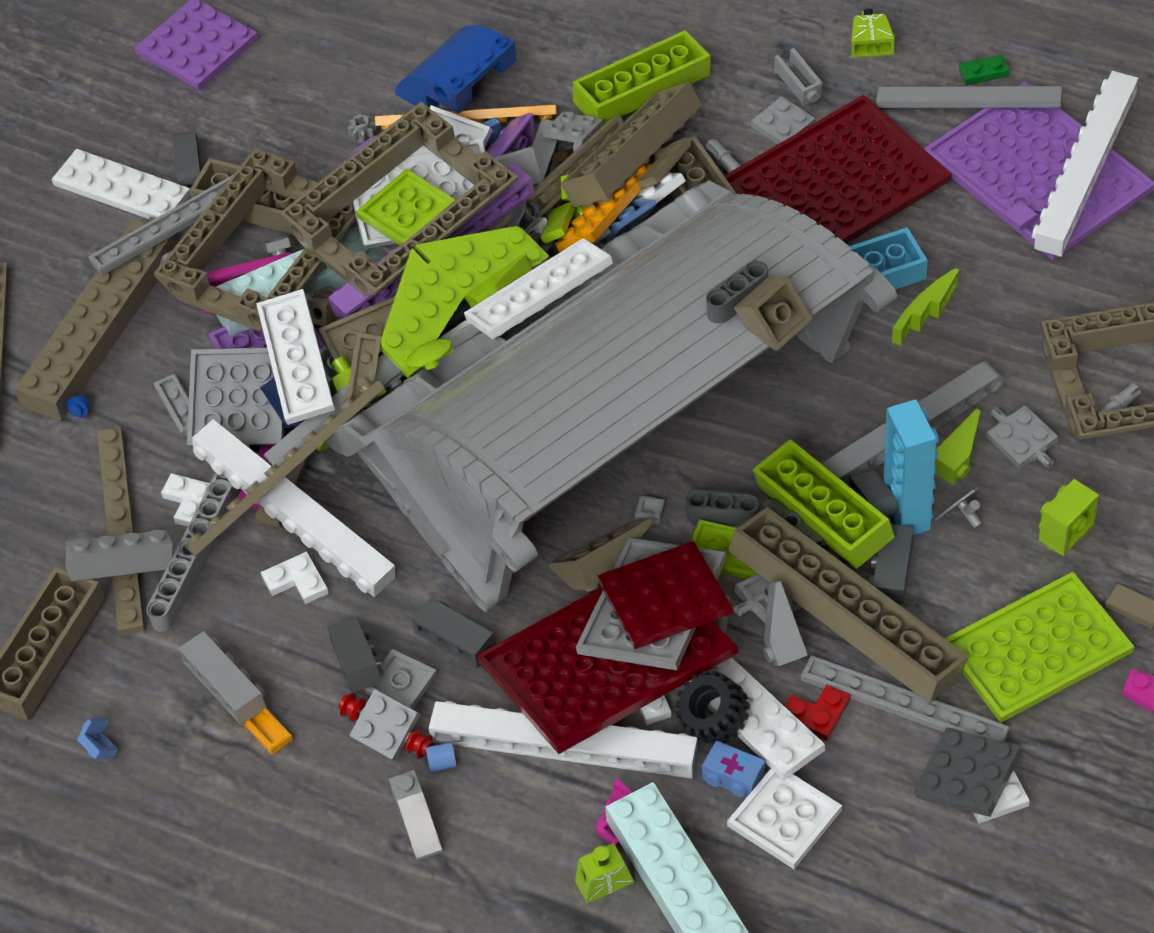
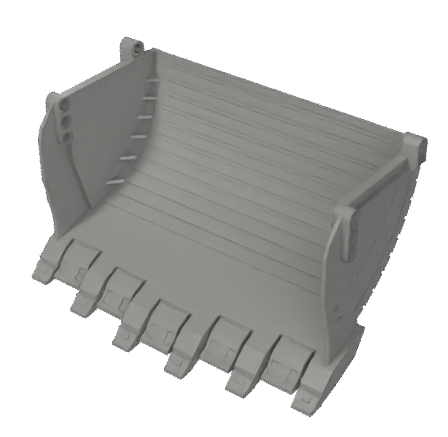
(592, 374)

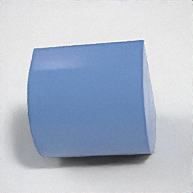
(441, 757)

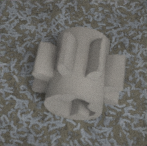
(361, 128)

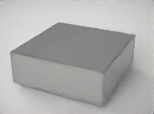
(650, 507)

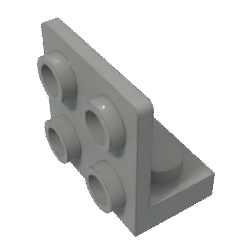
(573, 128)

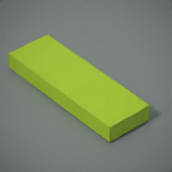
(558, 222)

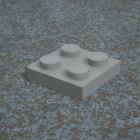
(781, 120)
(404, 679)

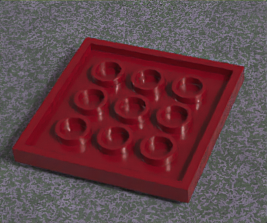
(664, 594)

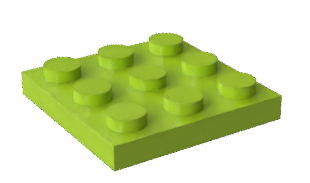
(404, 207)

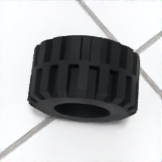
(725, 720)

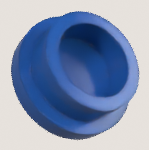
(78, 406)

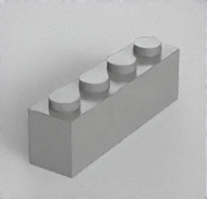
(118, 555)
(223, 678)

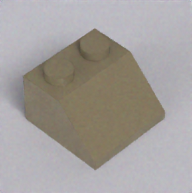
(773, 311)

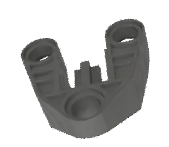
(525, 220)

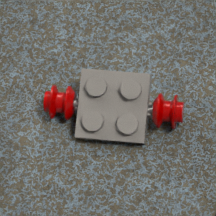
(385, 725)

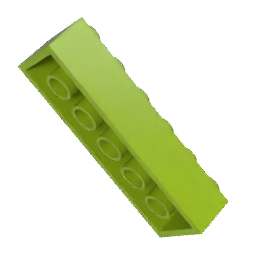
(634, 79)
(824, 503)

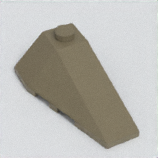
(581, 567)

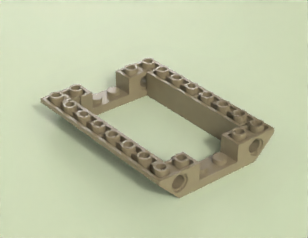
(417, 128)
(183, 267)
(1089, 332)

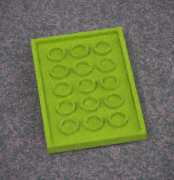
(1039, 646)

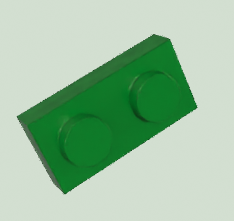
(984, 69)

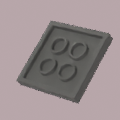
(968, 772)

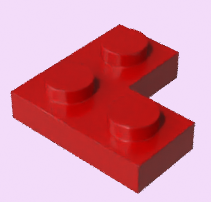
(822, 716)

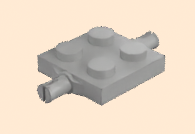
(1022, 437)
(755, 596)

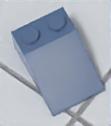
(631, 216)

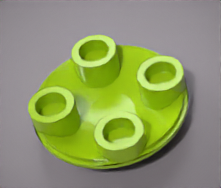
(429, 354)

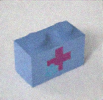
(732, 769)

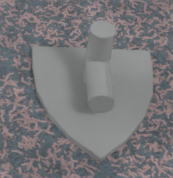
(967, 509)

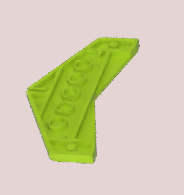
(434, 290)

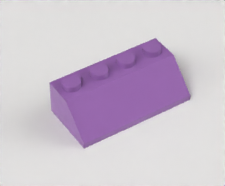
(515, 137)

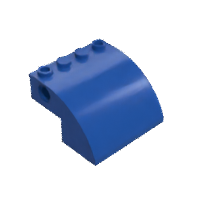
(456, 67)

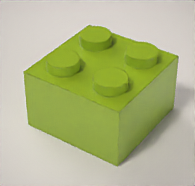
(1068, 516)

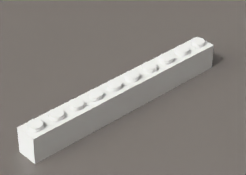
(1085, 164)
(295, 510)
(611, 747)

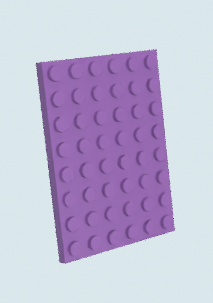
(1018, 157)

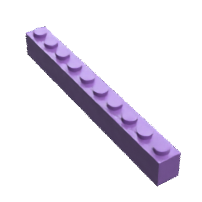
(349, 300)

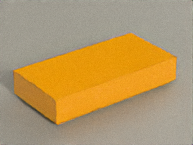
(268, 731)

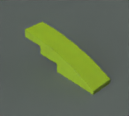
(928, 303)

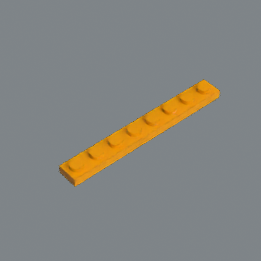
(480, 115)

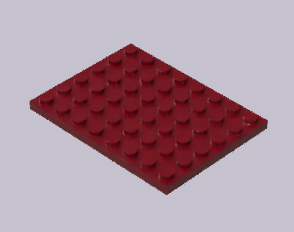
(844, 170)
(579, 694)

